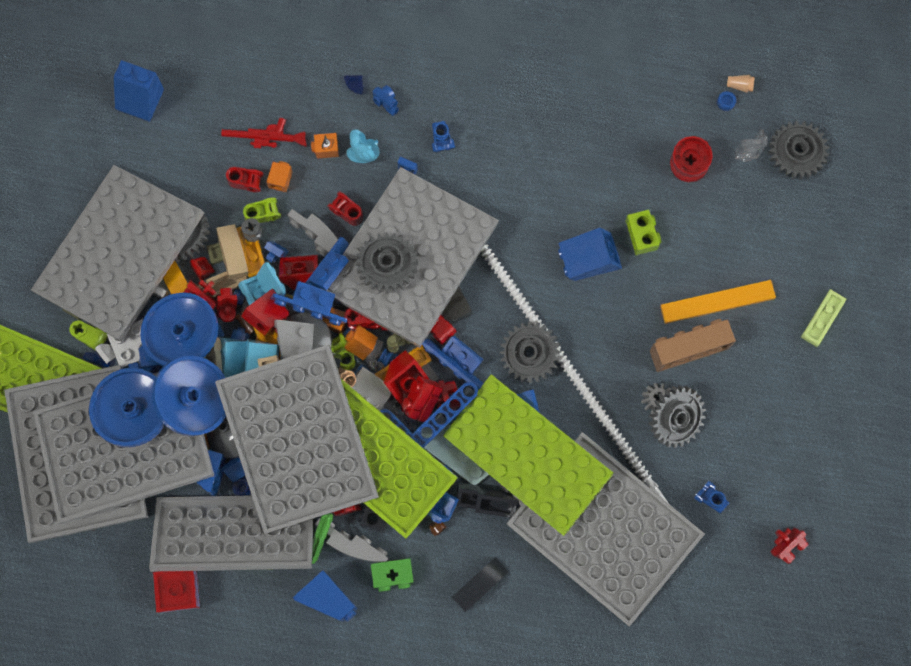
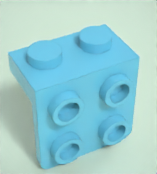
(261, 283)

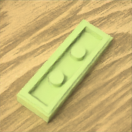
(823, 318)

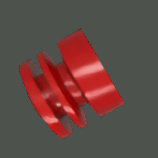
(699, 153)

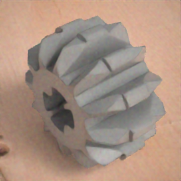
(649, 399)

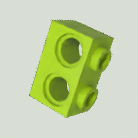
(638, 232)

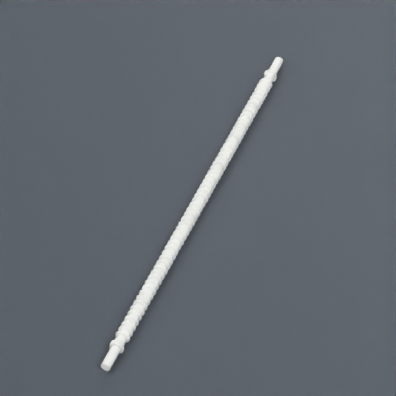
(572, 373)

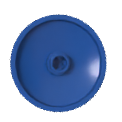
(178, 328)
(188, 396)
(124, 408)

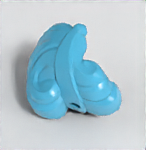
(362, 149)

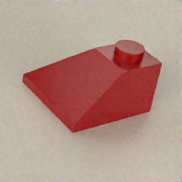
(297, 269)
(401, 375)

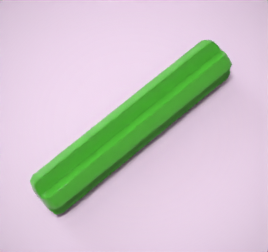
(320, 535)

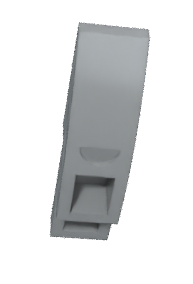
(314, 229)
(357, 548)

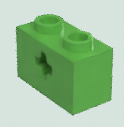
(400, 567)

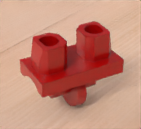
(194, 289)
(226, 305)
(448, 388)
(786, 542)

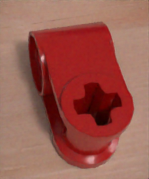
(246, 179)
(343, 207)
(359, 320)
(442, 330)

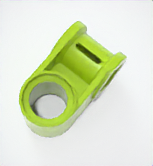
(263, 210)
(90, 336)
(338, 347)

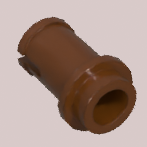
(248, 327)

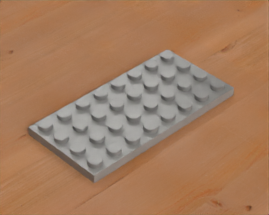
(224, 536)

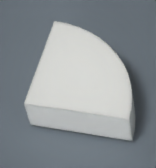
(106, 352)

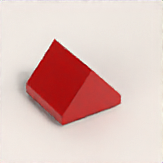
(201, 267)

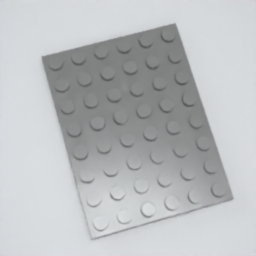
(447, 242)
(117, 252)
(297, 439)
(31, 471)
(95, 476)
(621, 542)

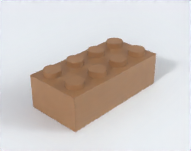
(692, 345)

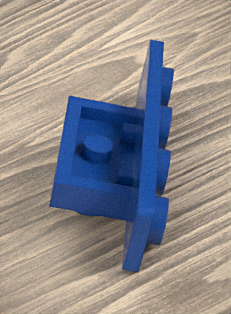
(330, 266)
(311, 300)
(458, 358)

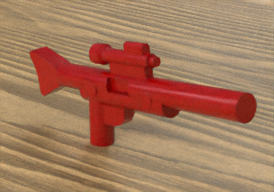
(263, 137)

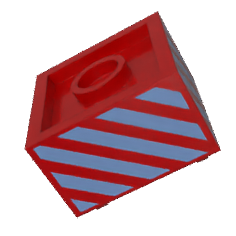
(176, 591)

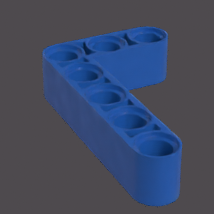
(430, 422)

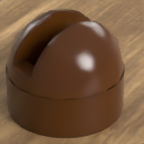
(437, 528)

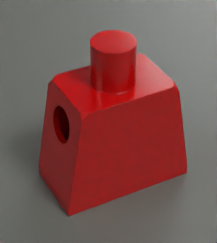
(264, 312)

